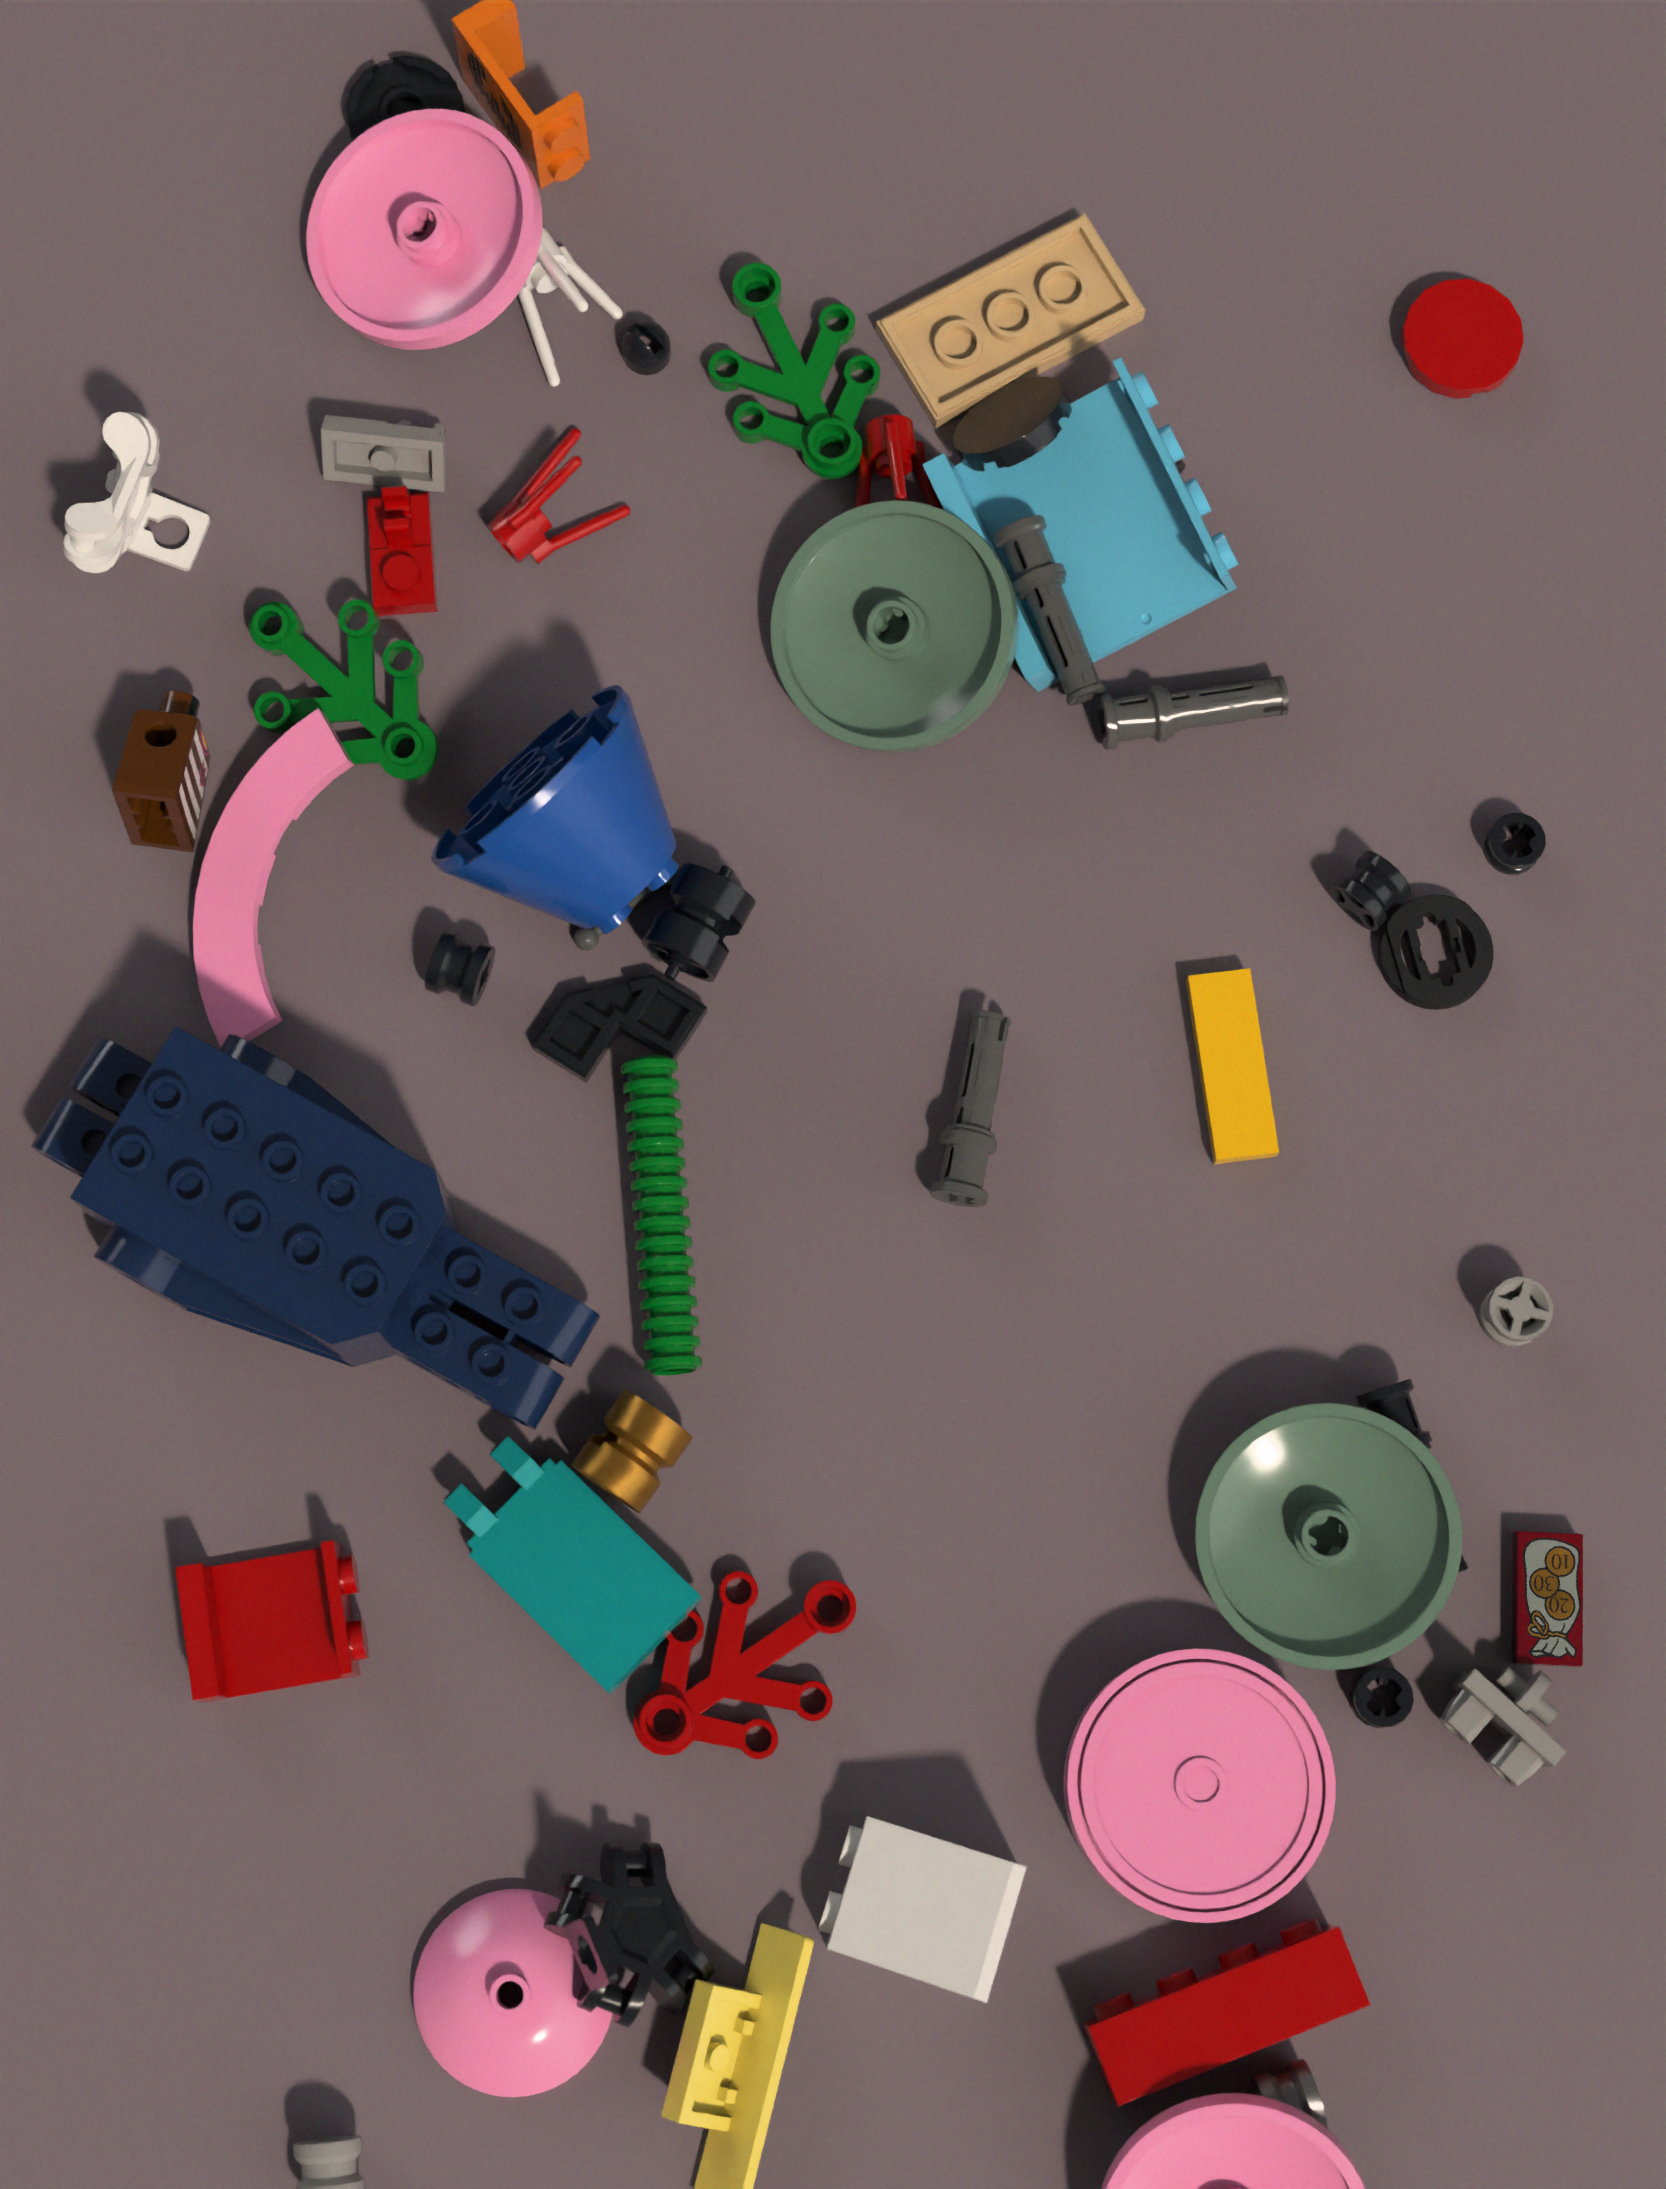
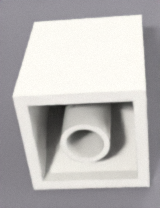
(922, 1907)

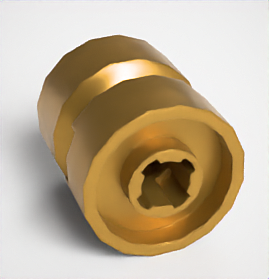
(632, 1451)

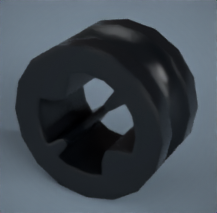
(1517, 824)
(1401, 1700)

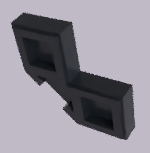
(592, 1019)

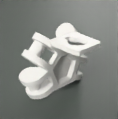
(110, 527)

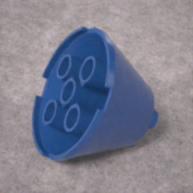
(570, 821)

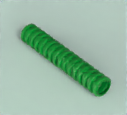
(661, 1215)

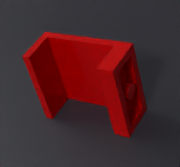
(271, 1622)

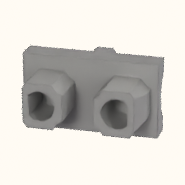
(1526, 1743)

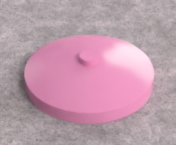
(424, 229)
(1233, 2145)

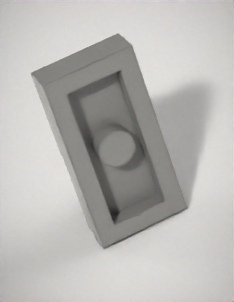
(384, 453)

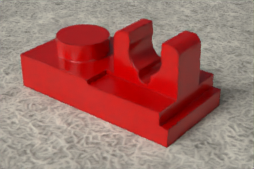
(401, 552)

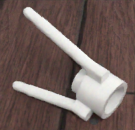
(547, 274)

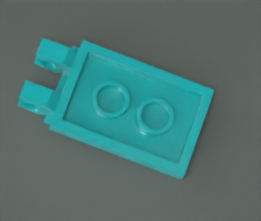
(575, 1566)

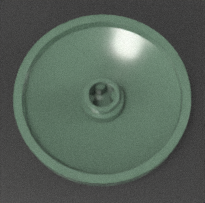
(894, 626)
(1328, 1536)

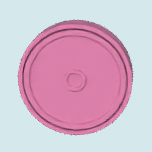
(1199, 1785)

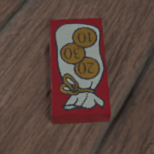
(1547, 1599)

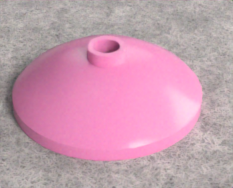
(459, 2005)

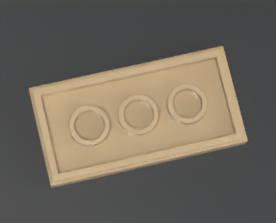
(1010, 320)

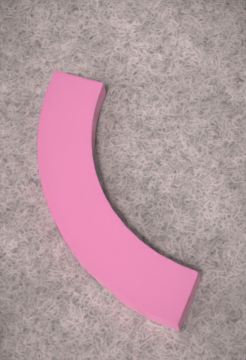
(238, 870)

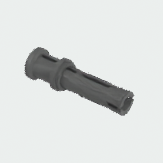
(1040, 583)
(1164, 712)
(969, 1136)

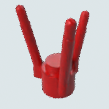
(892, 453)
(522, 524)

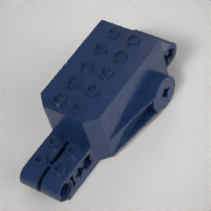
(298, 1221)

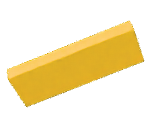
(1232, 1066)

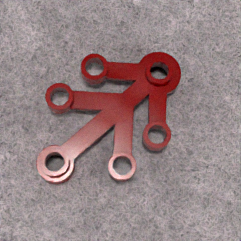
(735, 1674)

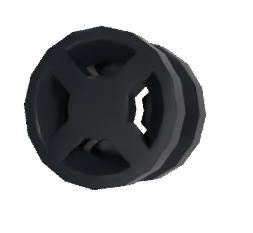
(1371, 890)
(459, 968)

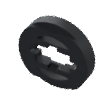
(1423, 990)

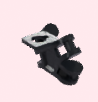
(636, 1932)

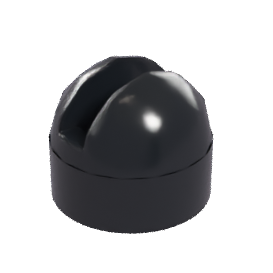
(639, 355)

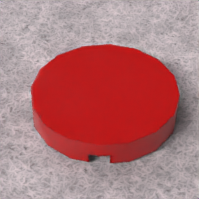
(1461, 338)

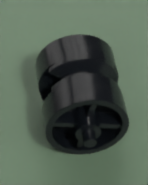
(702, 915)

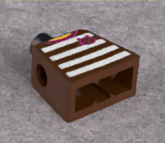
(163, 774)

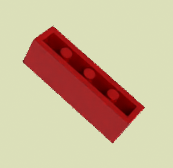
(1224, 2012)

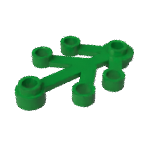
(798, 383)
(352, 697)

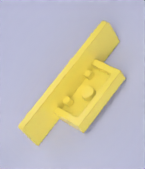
(735, 2058)

